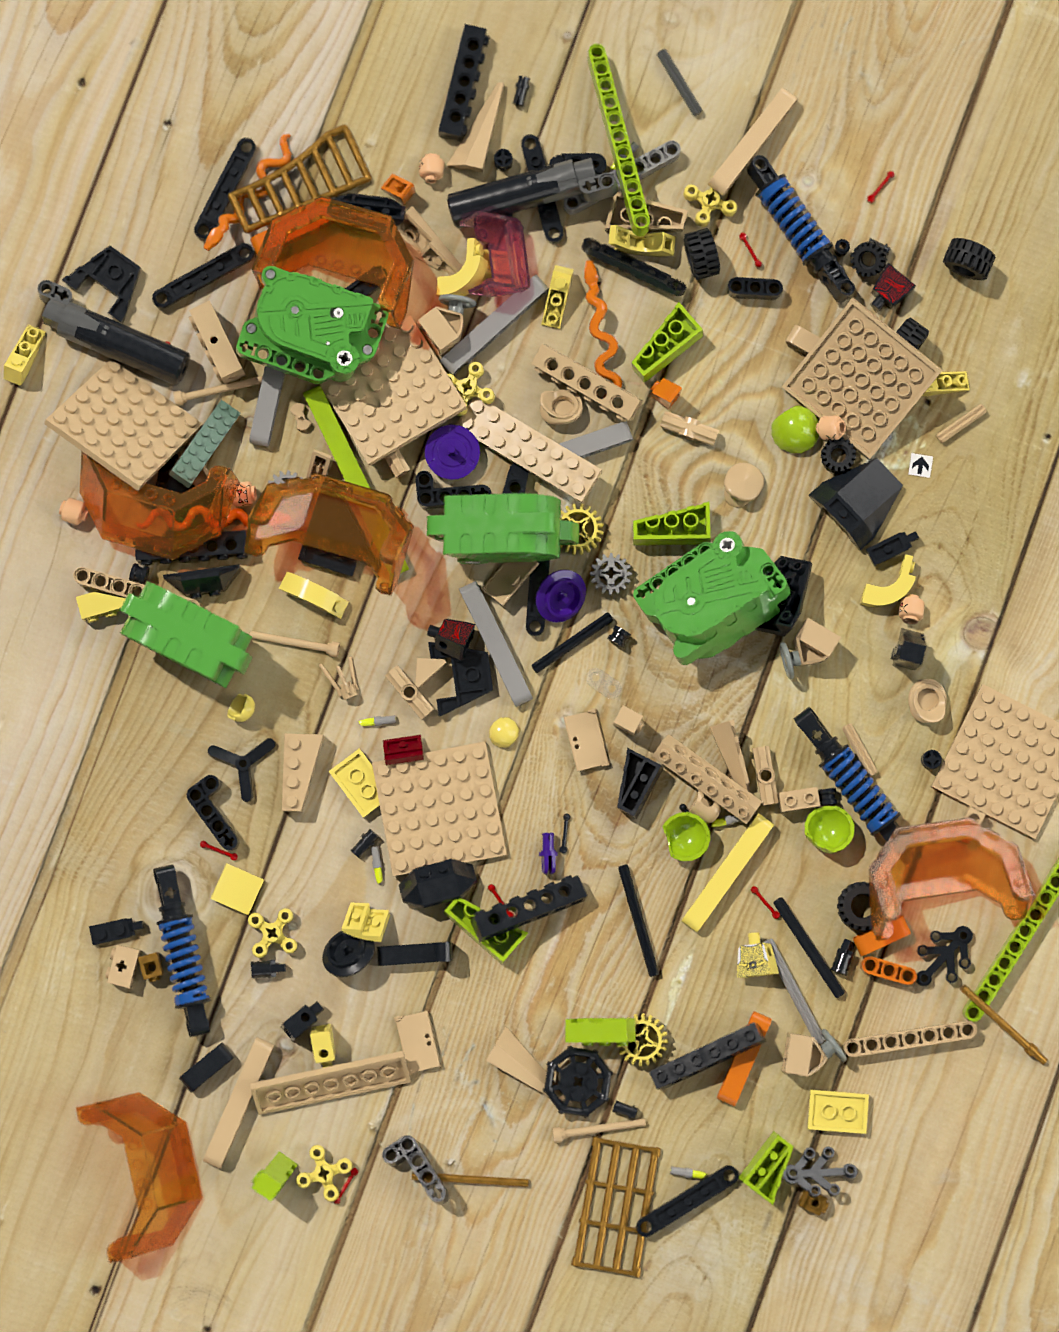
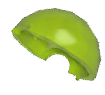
(795, 430)
(829, 828)
(686, 836)

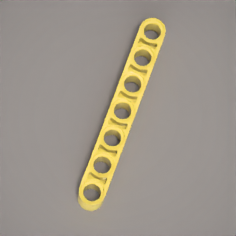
(727, 872)

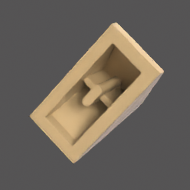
(319, 463)
(426, 669)

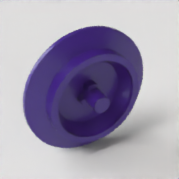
(452, 452)
(560, 595)

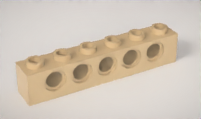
(630, 402)
(707, 778)

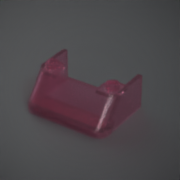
(506, 253)

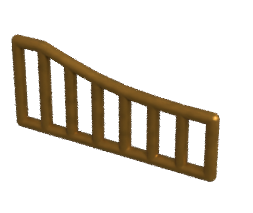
(298, 161)

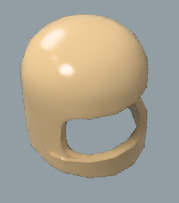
(705, 809)

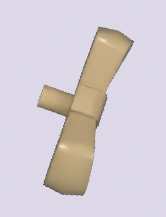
(298, 411)

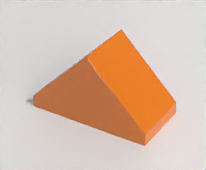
(399, 189)

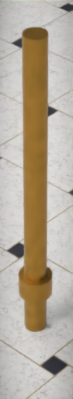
(1029, 1048)
(476, 1180)

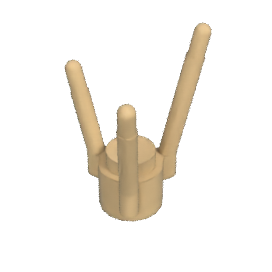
(347, 689)

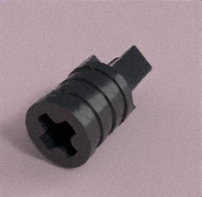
(843, 958)
(266, 969)

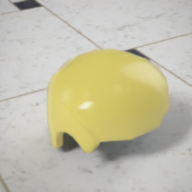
(241, 708)
(503, 732)

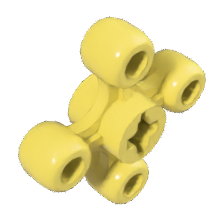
(703, 198)
(471, 381)
(266, 940)
(315, 1176)

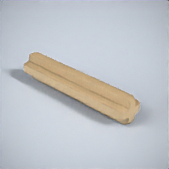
(961, 423)
(859, 749)

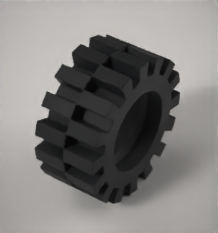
(879, 255)
(838, 466)

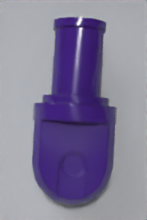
(548, 850)

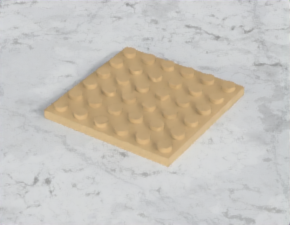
(862, 376)
(394, 394)
(123, 424)
(1004, 762)
(439, 808)

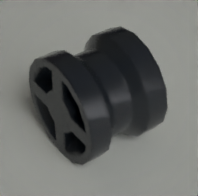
(506, 159)
(139, 573)
(619, 636)
(934, 758)
(827, 796)

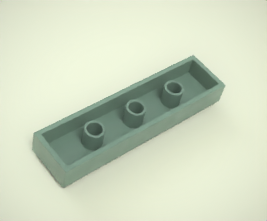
(204, 443)

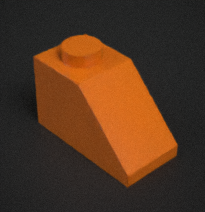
(666, 392)

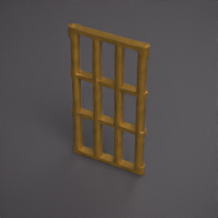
(603, 1223)

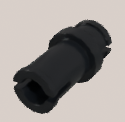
(522, 87)
(364, 843)

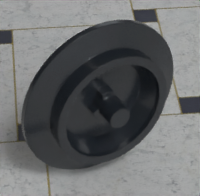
(347, 954)

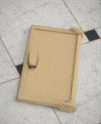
(501, 584)
(589, 740)
(415, 1043)

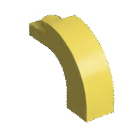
(648, 245)
(468, 276)
(314, 594)
(884, 596)

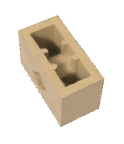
(628, 721)
(798, 799)
(125, 977)

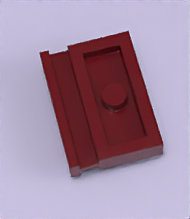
(403, 749)

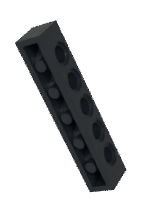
(470, 35)
(203, 553)
(486, 930)
(707, 1056)

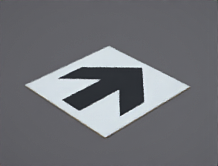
(920, 465)

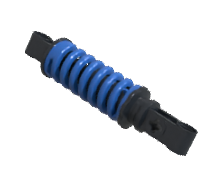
(812, 247)
(839, 761)
(175, 929)

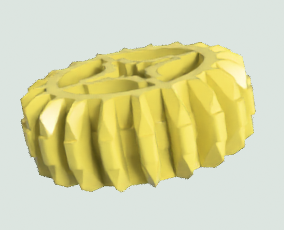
(584, 535)
(657, 1046)

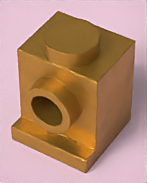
(146, 961)
(805, 1202)

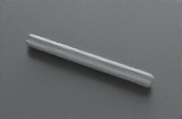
(796, 995)

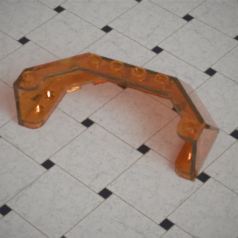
(343, 242)
(155, 517)
(333, 519)
(946, 861)
(159, 1168)

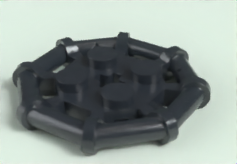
(566, 1080)

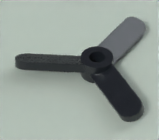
(244, 772)

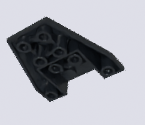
(859, 499)
(797, 576)

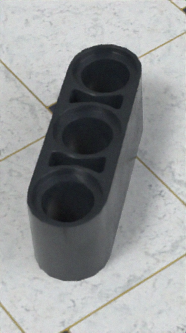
(763, 284)
(206, 1067)

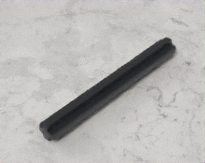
(572, 642)

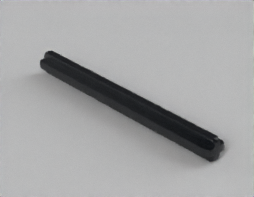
(638, 920)
(809, 947)

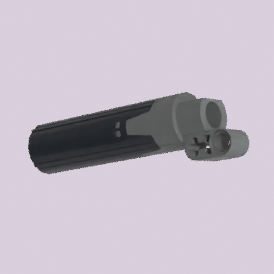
(532, 190)
(111, 337)

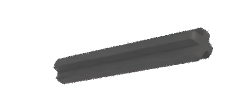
(679, 82)

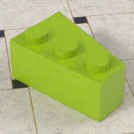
(600, 1030)
(767, 1167)
(274, 1176)

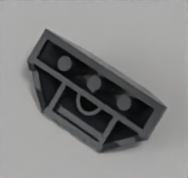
(376, 203)
(204, 581)
(437, 883)

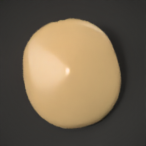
(560, 407)
(742, 484)
(927, 701)

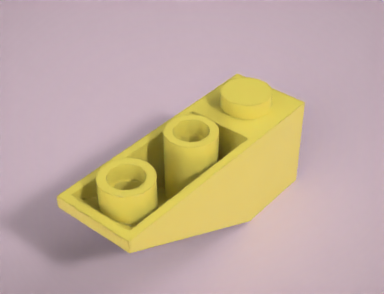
(557, 296)
(23, 355)
(948, 383)
(97, 605)

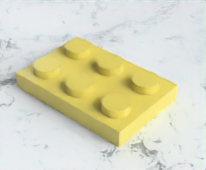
(357, 781)
(838, 1111)

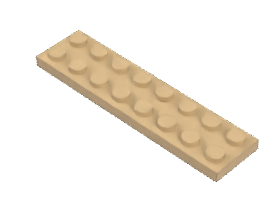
(530, 449)
(330, 1082)

